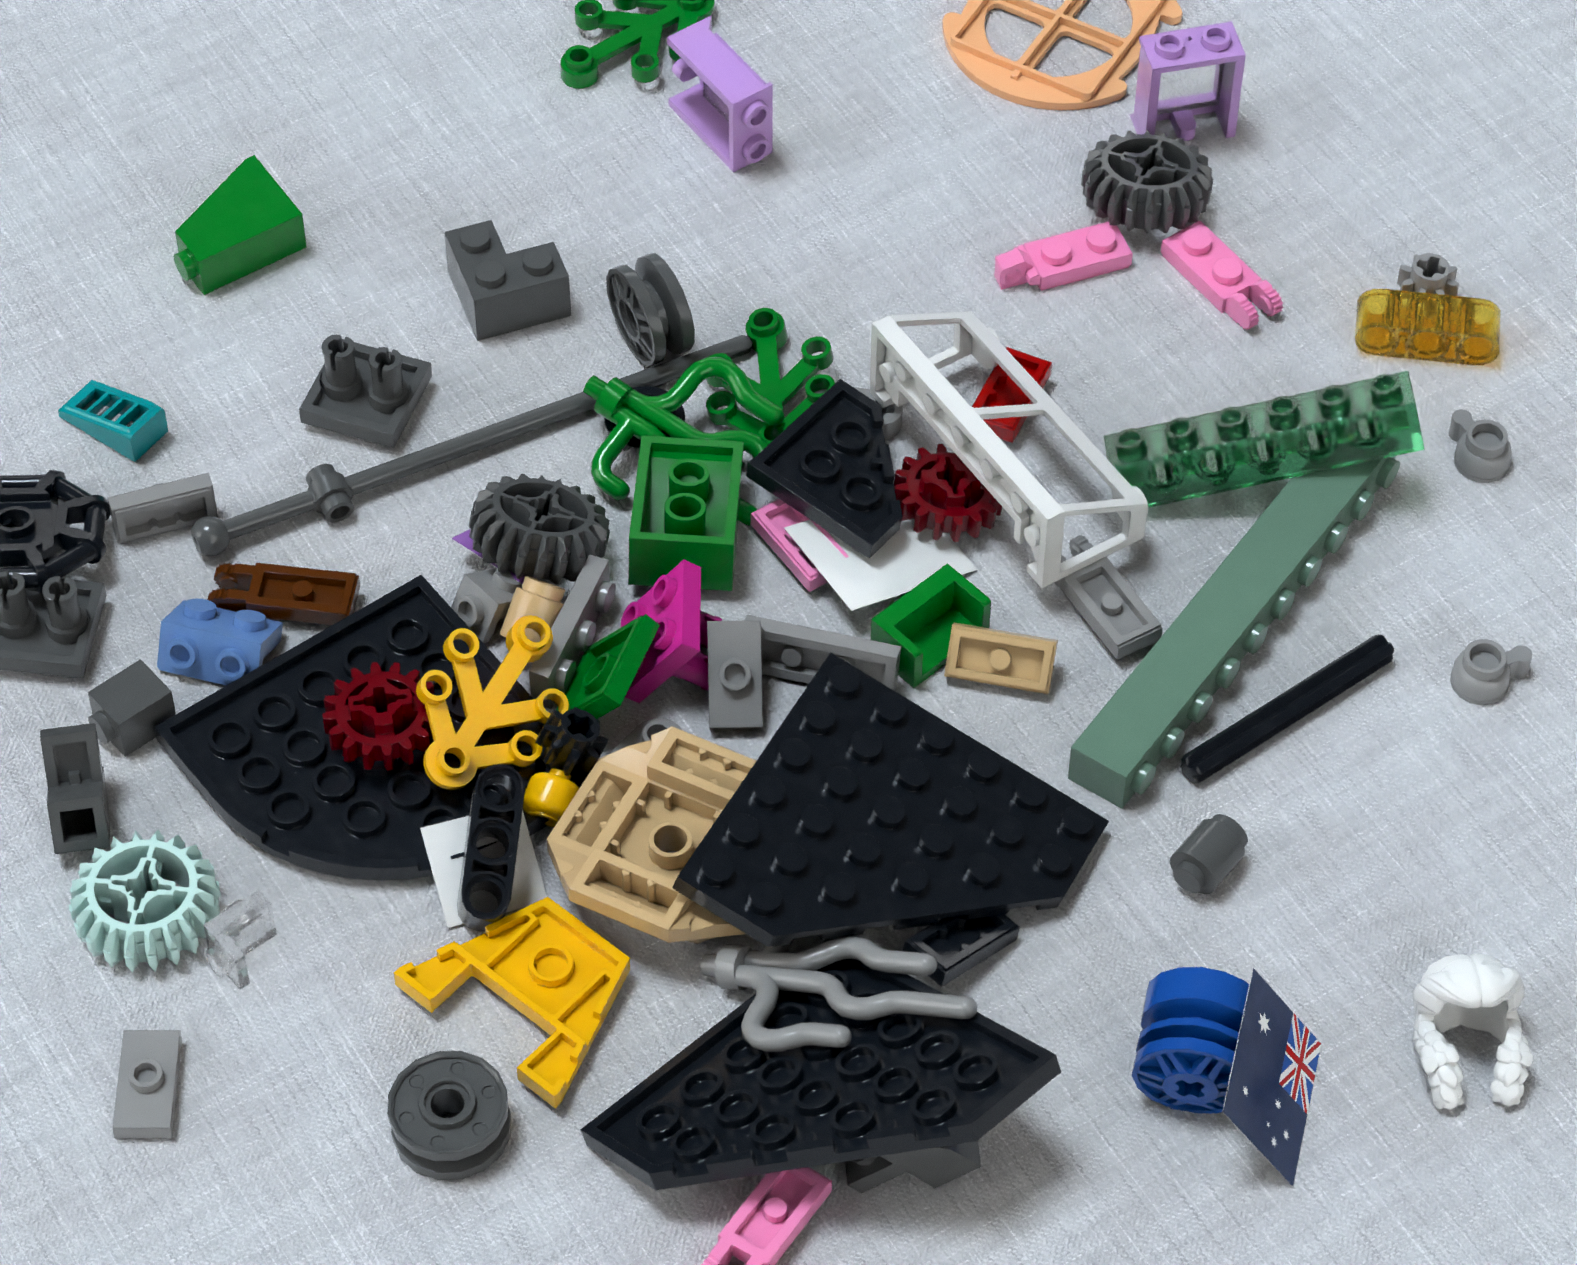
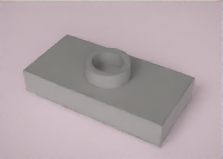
(162, 507)
(734, 674)
(147, 1084)

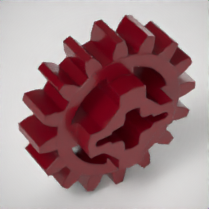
(944, 495)
(378, 716)

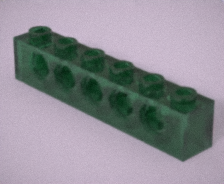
(1269, 440)

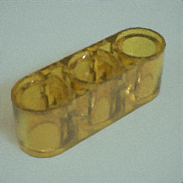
(1428, 326)

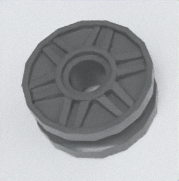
(650, 309)
(453, 1145)

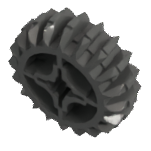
(1147, 181)
(537, 528)

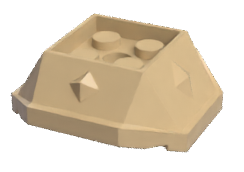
(628, 817)

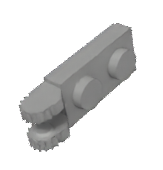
(1109, 604)

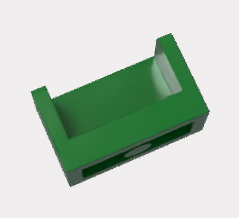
(924, 621)

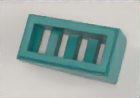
(131, 441)

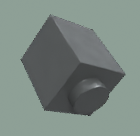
(130, 707)

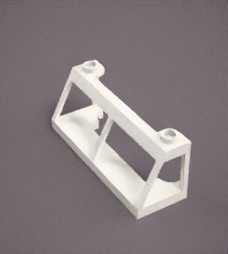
(906, 375)

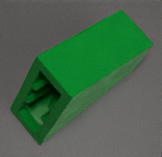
(238, 229)

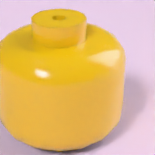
(549, 795)

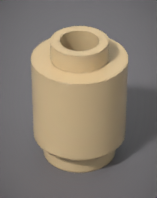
(534, 599)

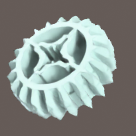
(132, 888)

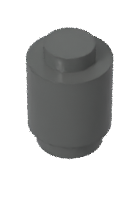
(1209, 854)

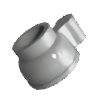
(1482, 447)
(1485, 670)

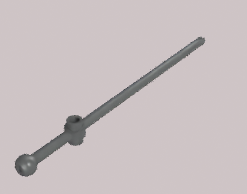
(332, 492)

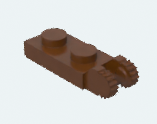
(287, 592)

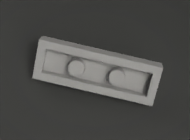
(573, 628)
(800, 651)

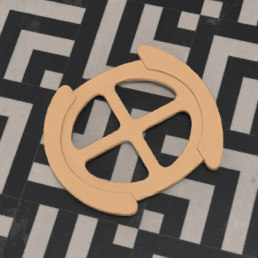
(1020, 81)

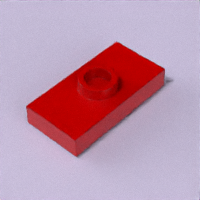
(1003, 391)

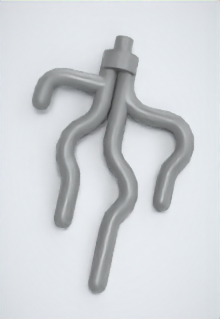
(775, 970)

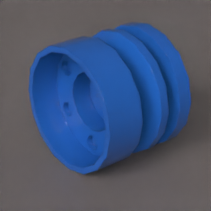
(1189, 1038)

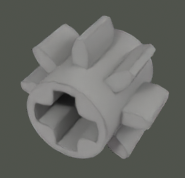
(1429, 275)

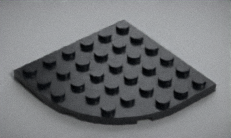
(270, 766)

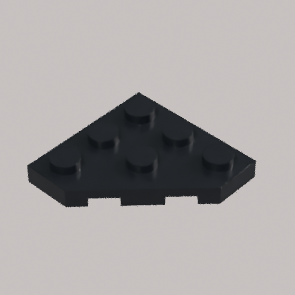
(836, 469)

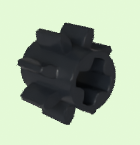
(571, 741)

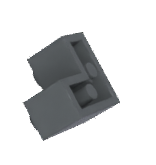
(505, 289)

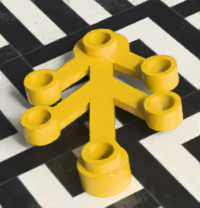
(484, 708)

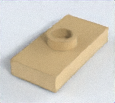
(1001, 658)

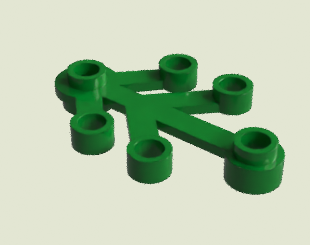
(581, 63)
(768, 335)

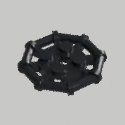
(45, 526)

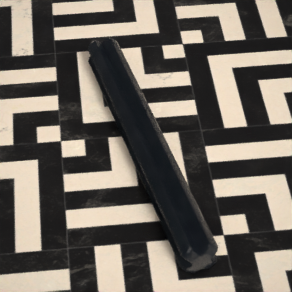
(1286, 708)

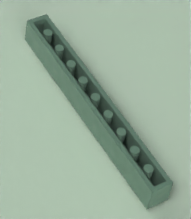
(1220, 627)

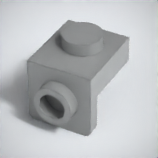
(484, 600)

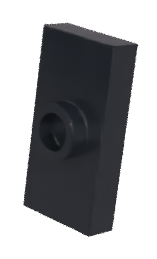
(962, 943)

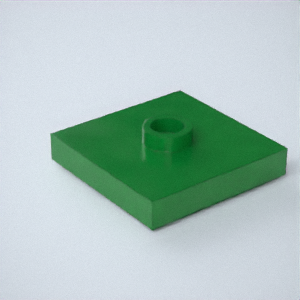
(610, 667)

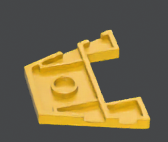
(545, 969)

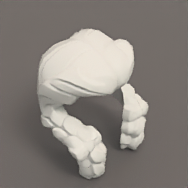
(1480, 996)

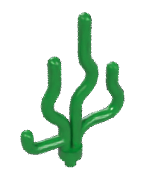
(644, 416)

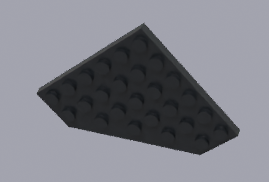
(880, 821)
(753, 1112)

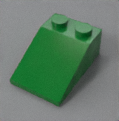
(686, 509)

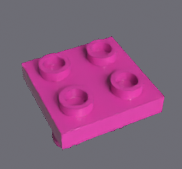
(683, 627)

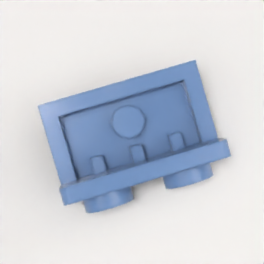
(214, 641)

